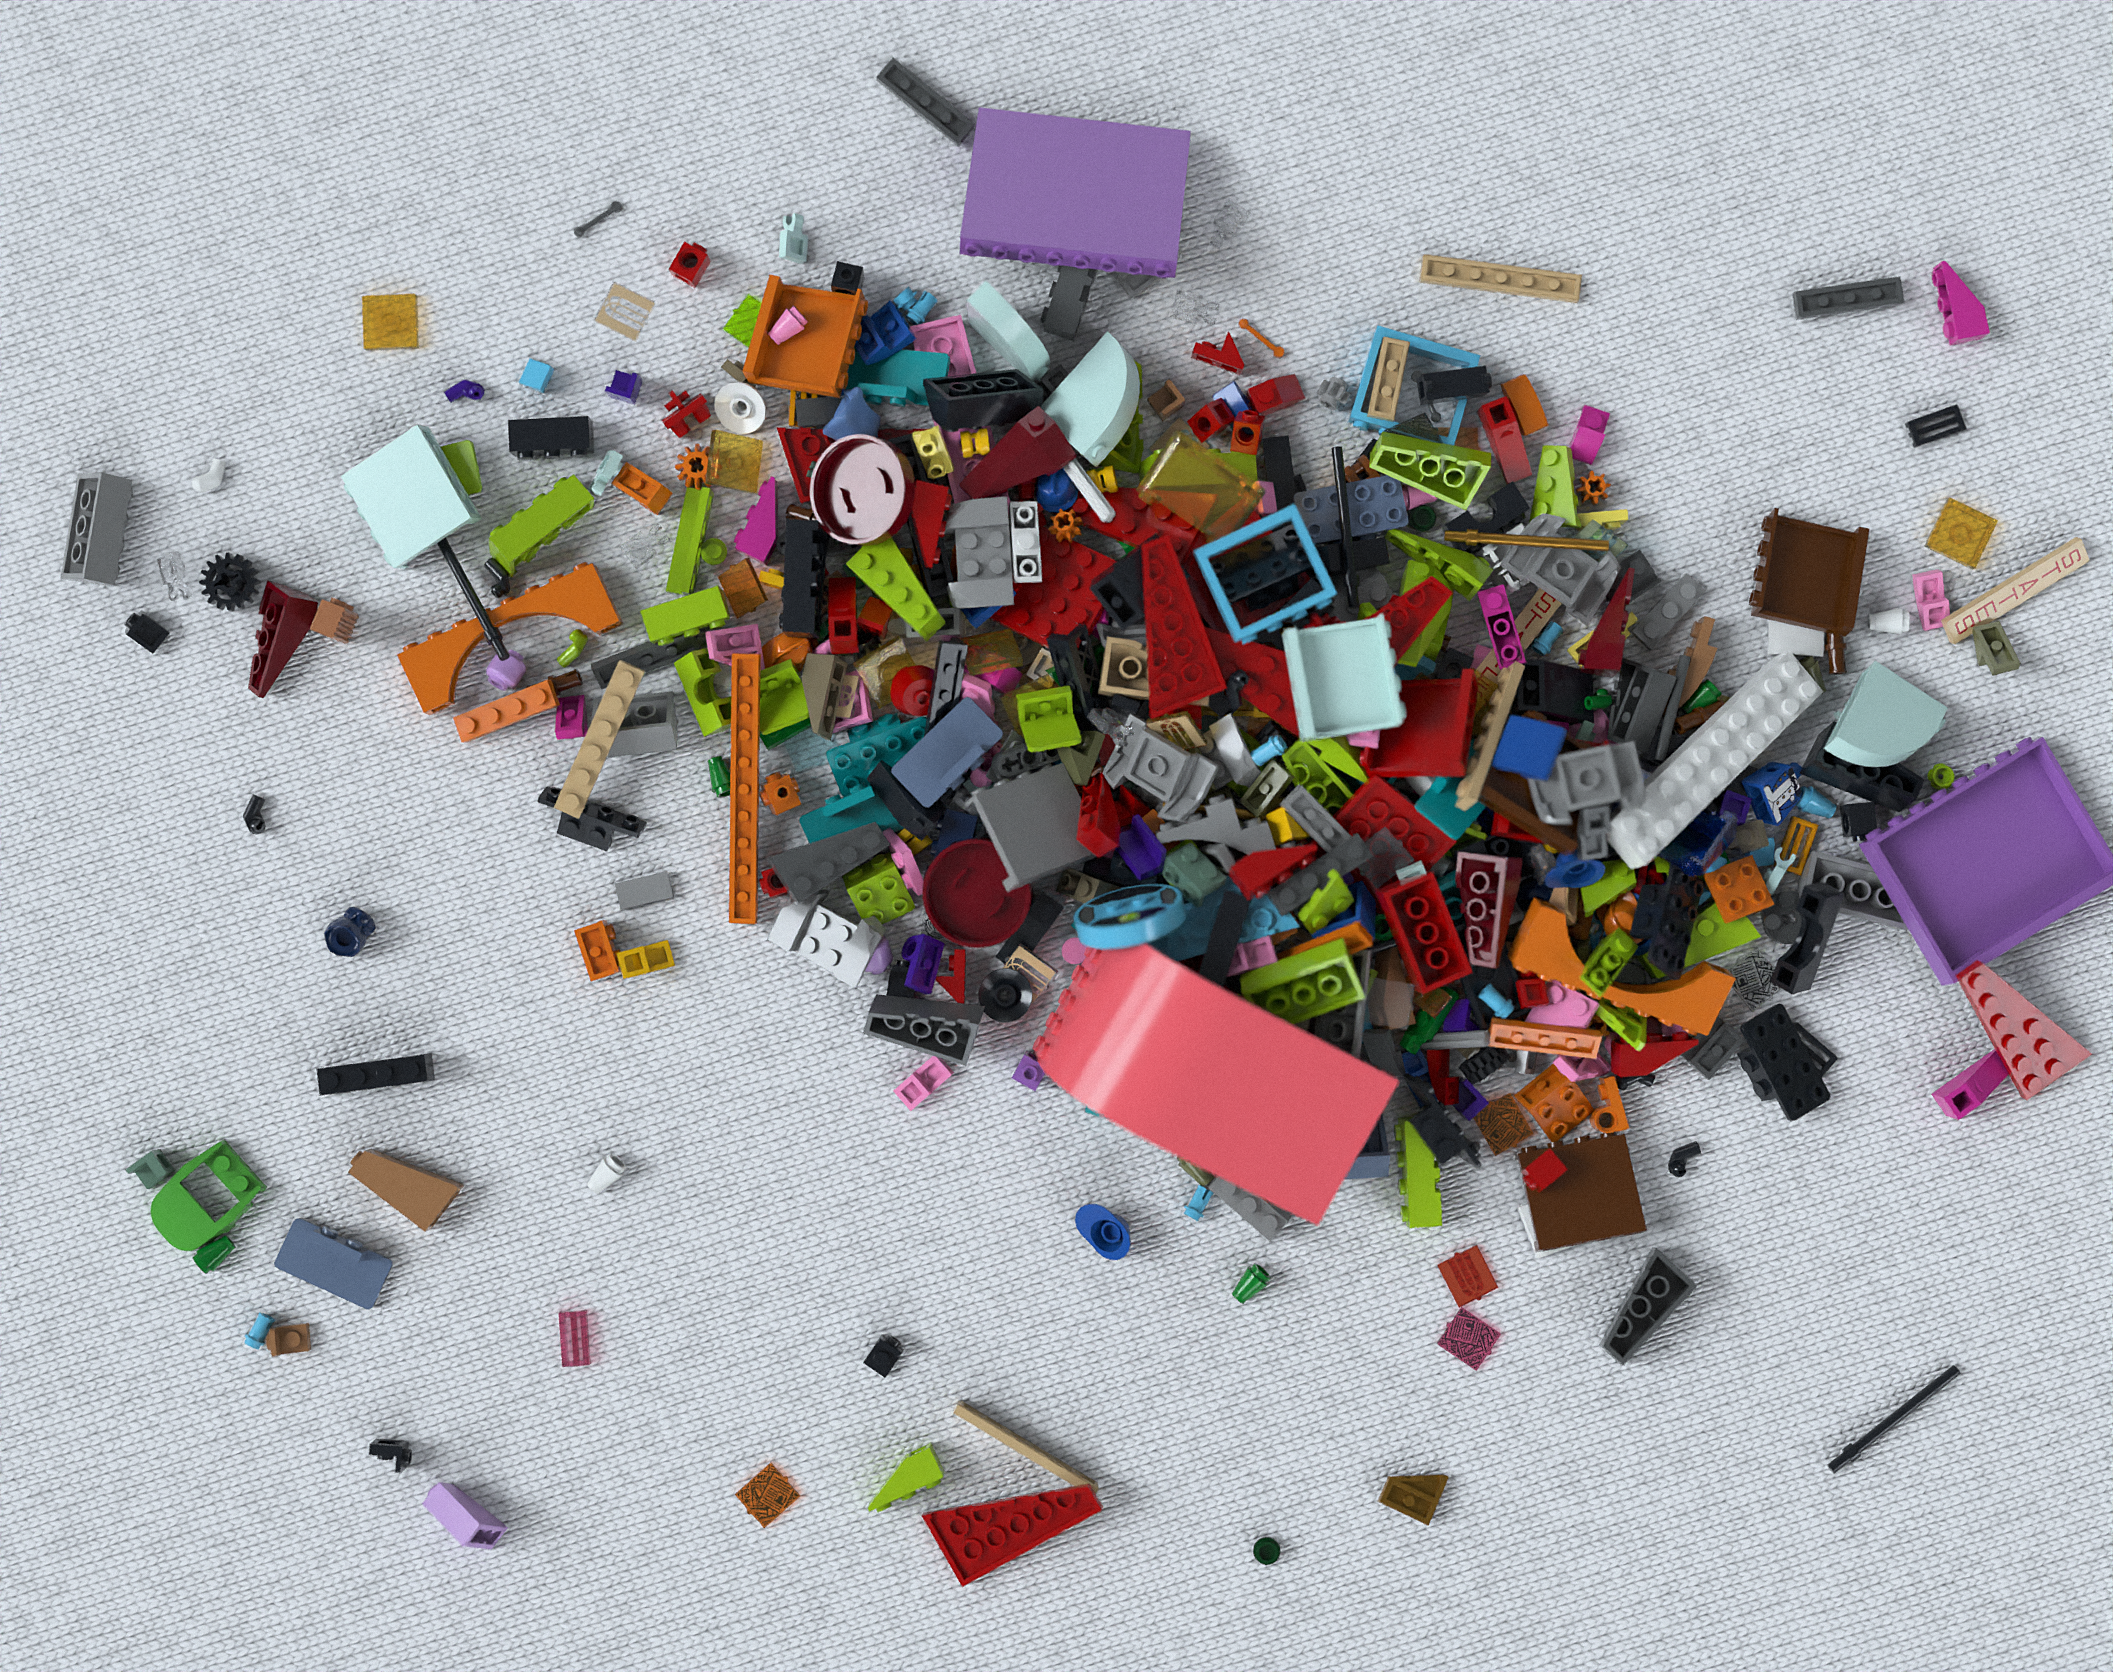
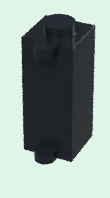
(1454, 385)

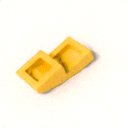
(645, 959)

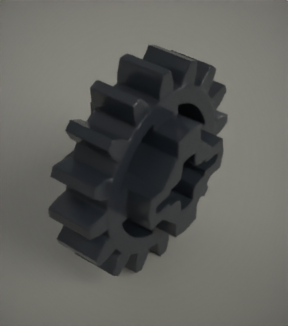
(224, 572)

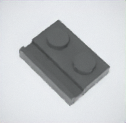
(1643, 579)
(1713, 1049)

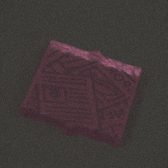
(1468, 1338)

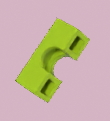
(697, 678)

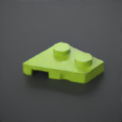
(1615, 881)
(1326, 904)
(1624, 1021)

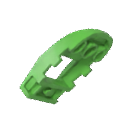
(184, 1219)

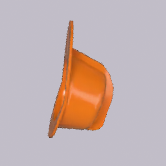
(785, 648)
(1619, 914)

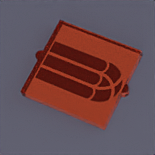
(1467, 1276)

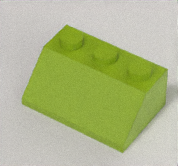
(686, 615)

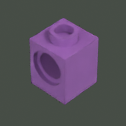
(1029, 1071)

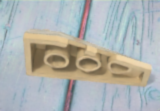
(1126, 670)

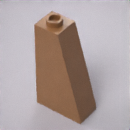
(406, 1187)

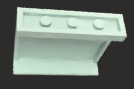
(409, 496)
(1343, 678)

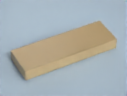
(1388, 379)

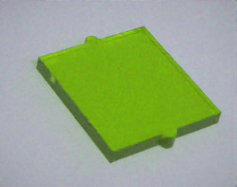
(743, 321)

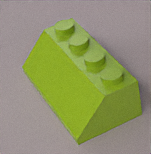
(1305, 983)

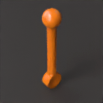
(1277, 351)

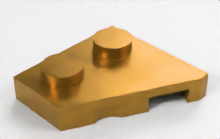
(1414, 1495)

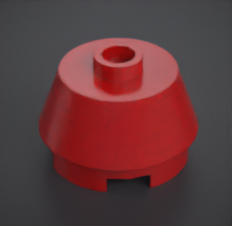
(912, 689)

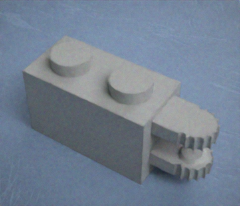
(952, 628)

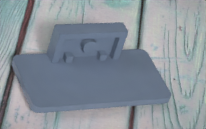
(1373, 508)
(947, 752)
(333, 1263)

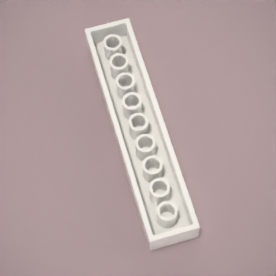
(1712, 758)

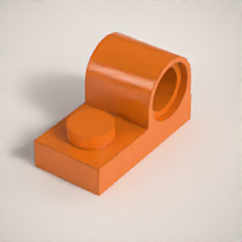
(642, 488)
(1609, 1092)

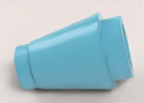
(1815, 803)

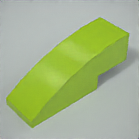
(1341, 755)

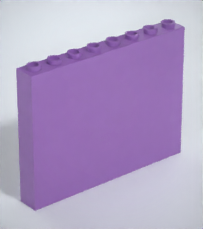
(1075, 192)
(1991, 859)

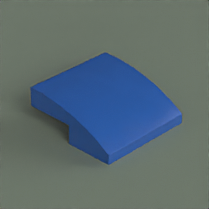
(883, 334)
(1529, 748)

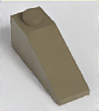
(822, 688)

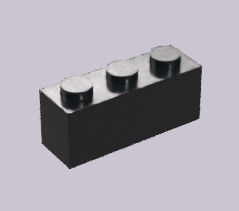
(551, 437)

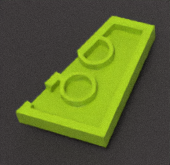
(1555, 486)

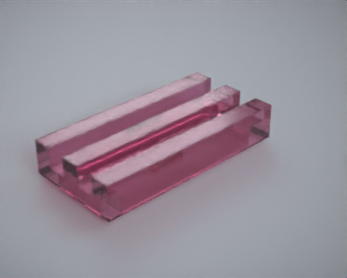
(575, 1344)

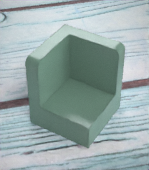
(152, 1168)

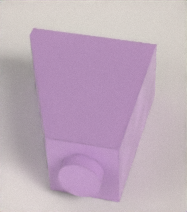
(463, 1517)

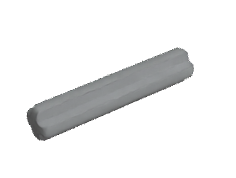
(1457, 1040)

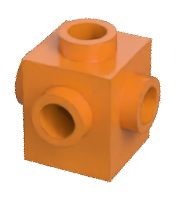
(788, 797)

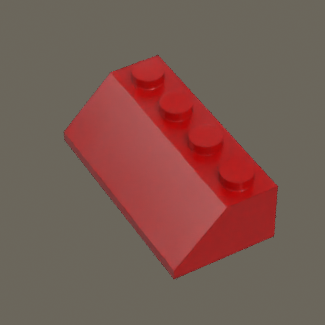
(1423, 932)

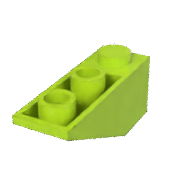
(1607, 960)
(913, 1472)

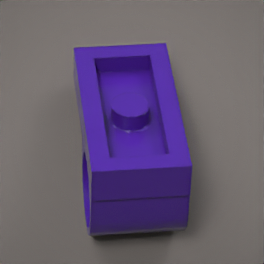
(924, 958)

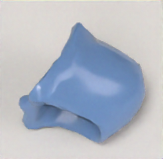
(853, 417)

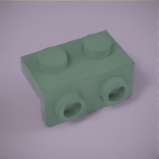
(1192, 874)

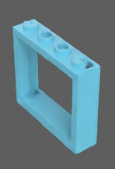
(1419, 347)
(1274, 621)

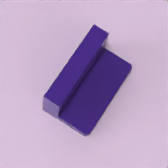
(1141, 849)

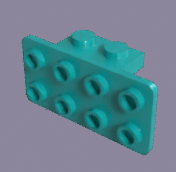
(898, 377)
(869, 744)
(1440, 801)
(847, 813)

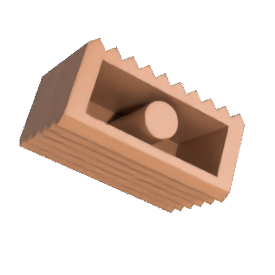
(335, 620)

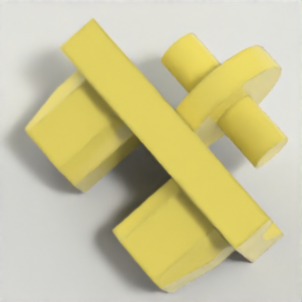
(933, 452)

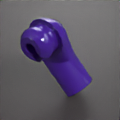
(465, 388)

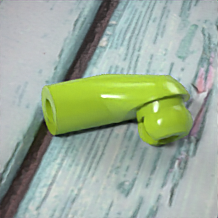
(574, 650)

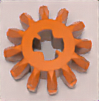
(688, 472)

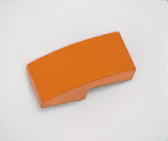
(1524, 404)

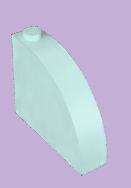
(1007, 332)
(1097, 399)
(1884, 720)

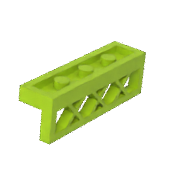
(689, 540)

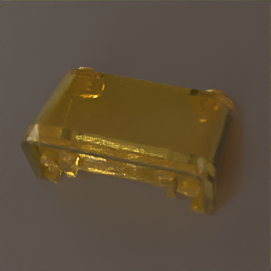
(1200, 488)

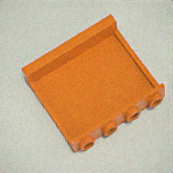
(818, 355)

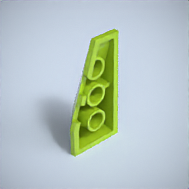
(1317, 776)

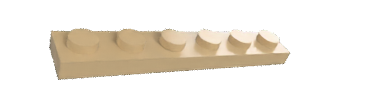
(599, 739)
(1487, 741)

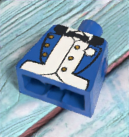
(1773, 791)

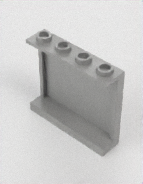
(1033, 823)

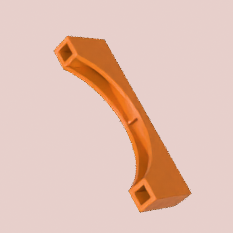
(436, 663)
(1689, 1002)

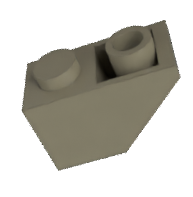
(1082, 886)

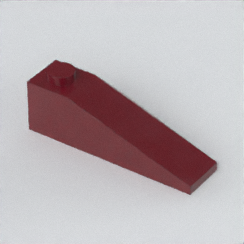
(1027, 451)
(284, 625)
(1488, 898)

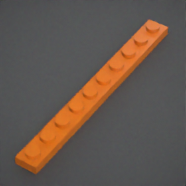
(744, 788)

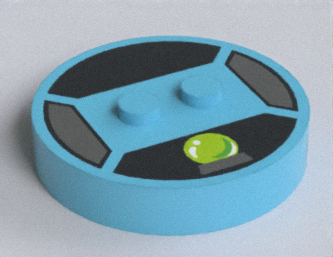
(1130, 916)

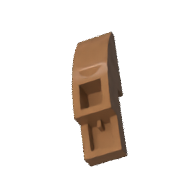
(1701, 658)

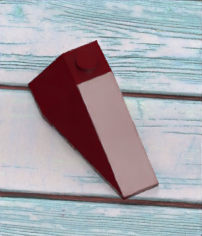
(1606, 645)

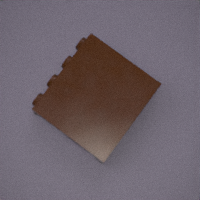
(1808, 574)
(1511, 797)
(1589, 1200)

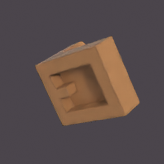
(289, 1339)

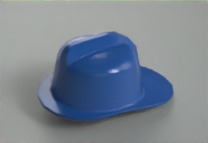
(1056, 491)
(1574, 872)
(1104, 1231)

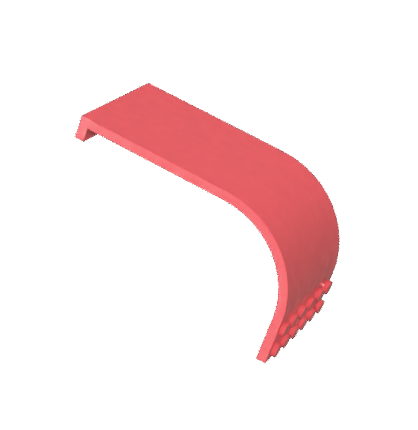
(1212, 1077)

